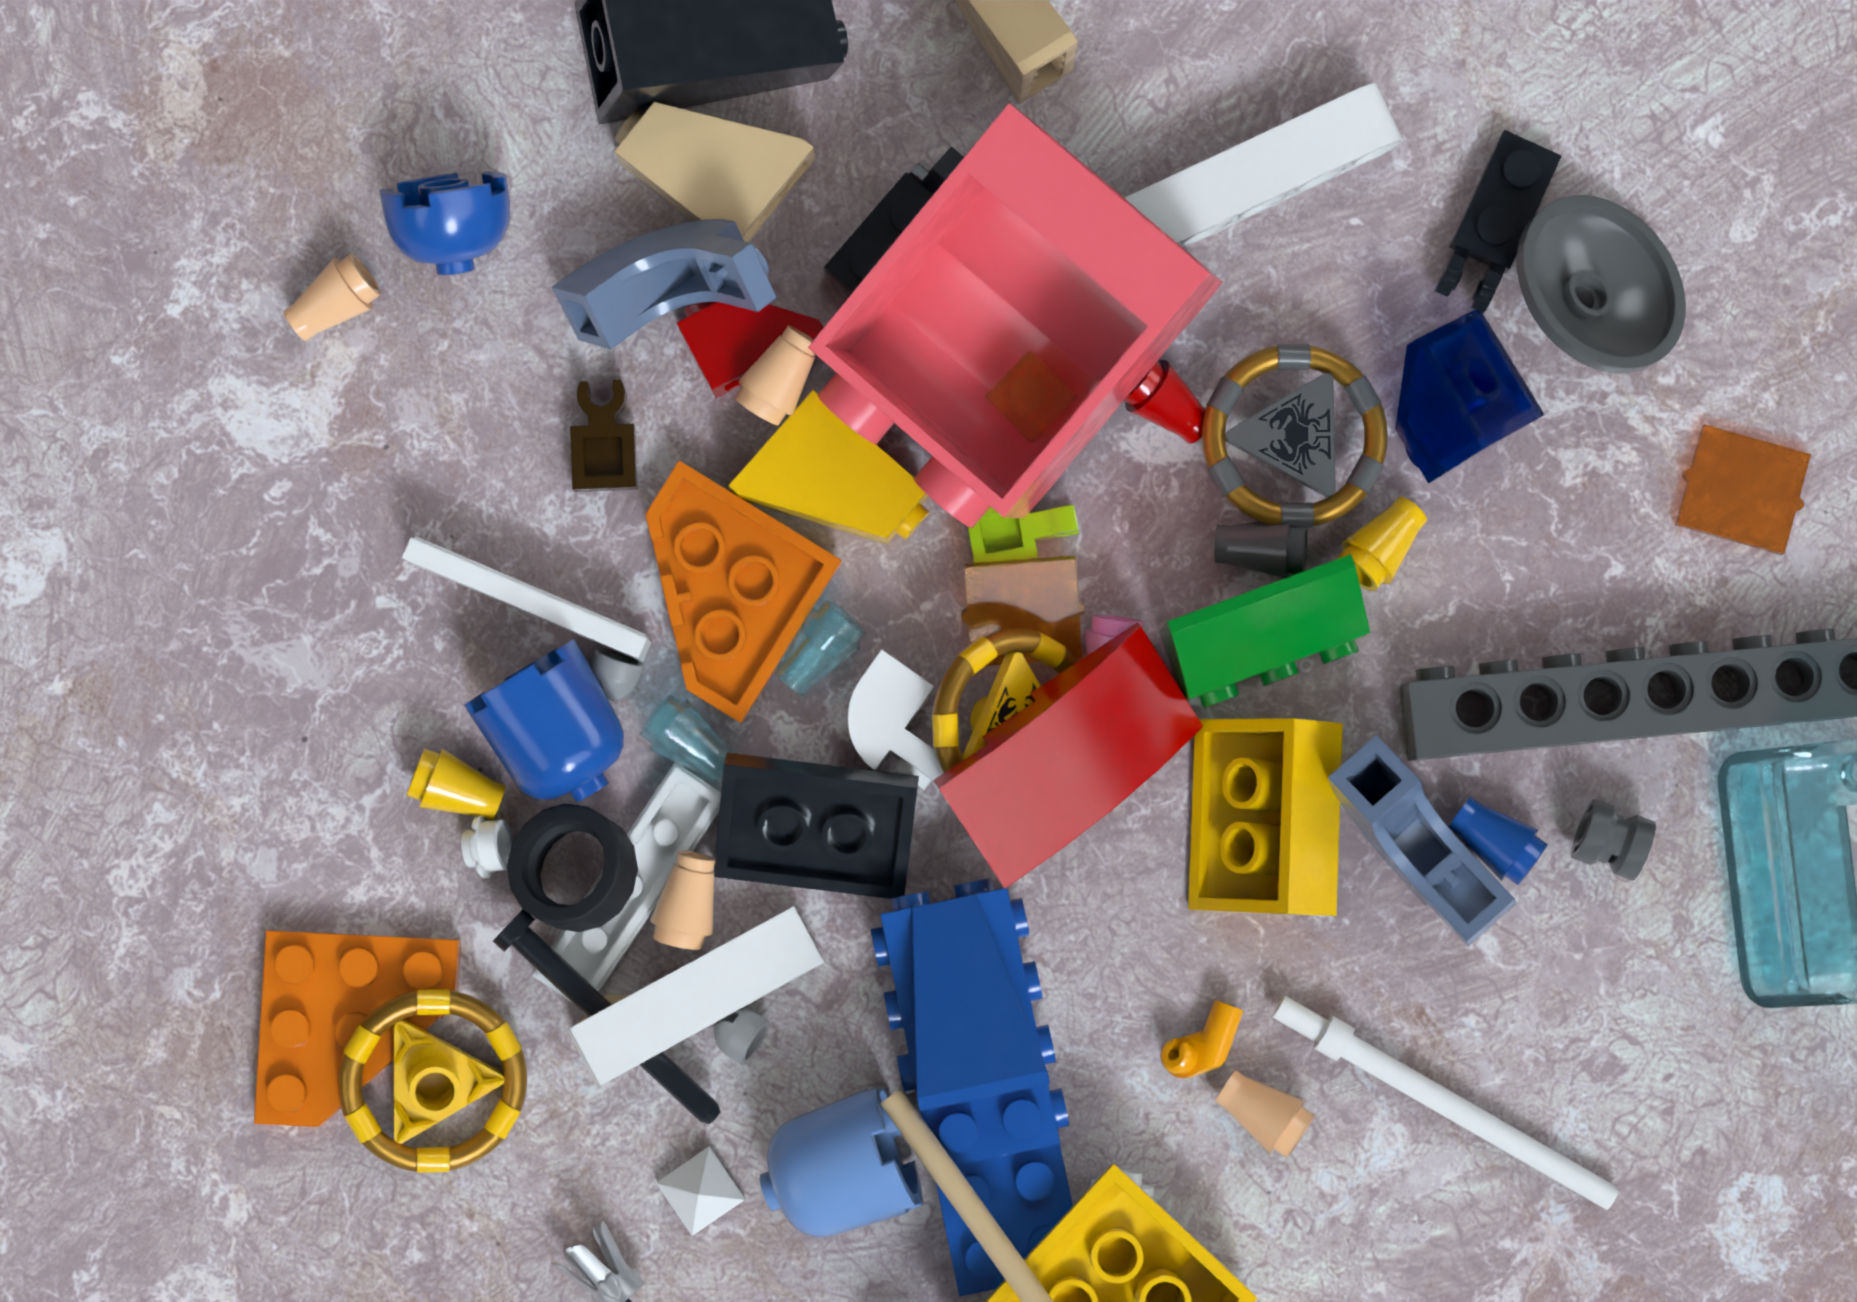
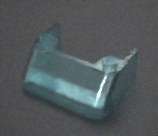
(1792, 871)

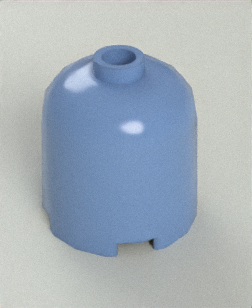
(840, 1168)

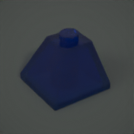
(1459, 396)

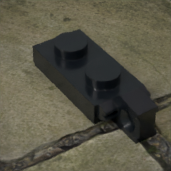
(888, 221)

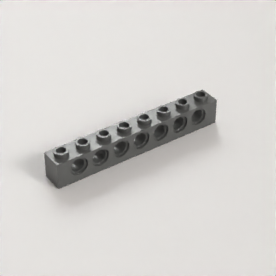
(1437, 732)

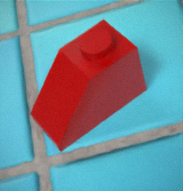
(732, 338)

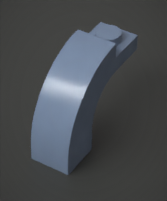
(662, 273)
(1416, 843)

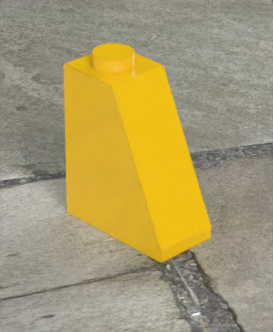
(832, 478)

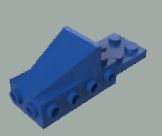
(978, 1062)

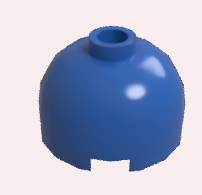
(447, 219)

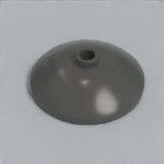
(1601, 284)

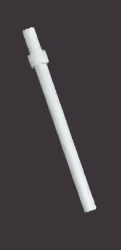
(1337, 1040)

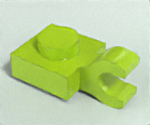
(1015, 538)

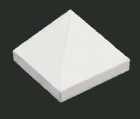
(700, 1190)

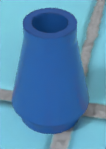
(1498, 840)

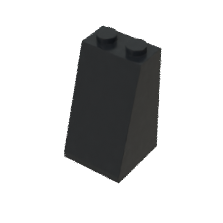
(703, 50)

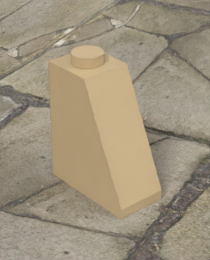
(1023, 41)
(712, 164)

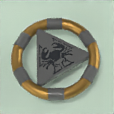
(1295, 435)

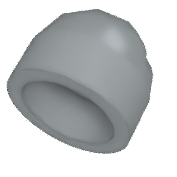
(615, 673)
(741, 1034)

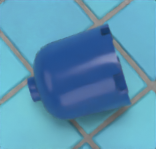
(552, 726)

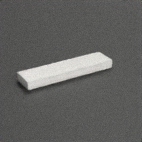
(527, 598)
(669, 823)
(695, 996)

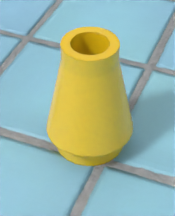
(1384, 543)
(454, 786)

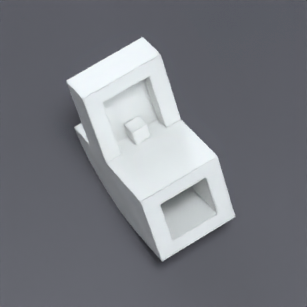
(881, 712)

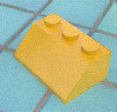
(1265, 816)

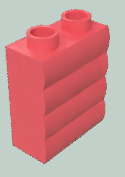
(1000, 263)

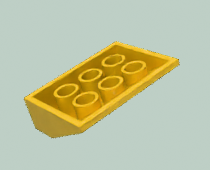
(1125, 1249)

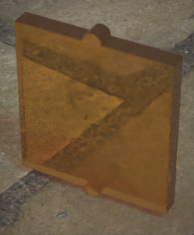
(1743, 489)
(1025, 595)

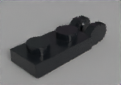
(1499, 213)

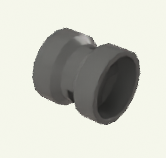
(1609, 838)

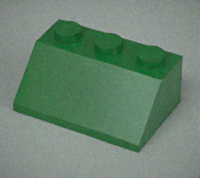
(1267, 632)

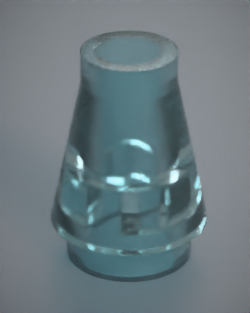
(821, 646)
(686, 738)

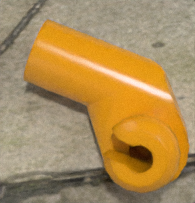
(1203, 1049)

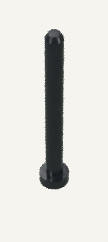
(591, 1001)

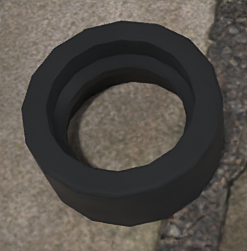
(535, 842)

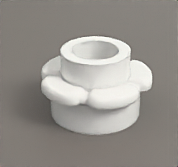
(487, 845)

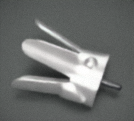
(604, 1284)

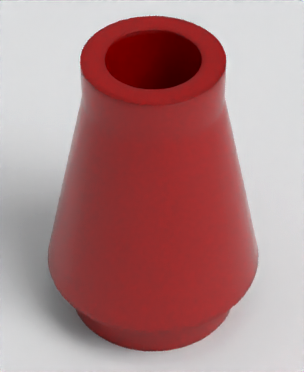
(1167, 402)

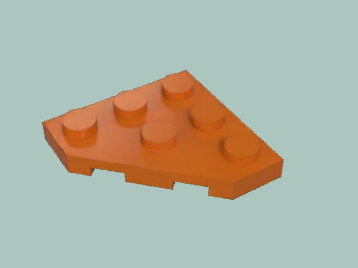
(731, 587)
(314, 1000)

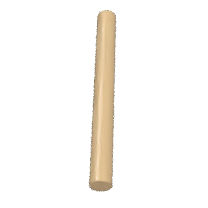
(964, 1199)

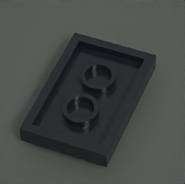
(815, 826)

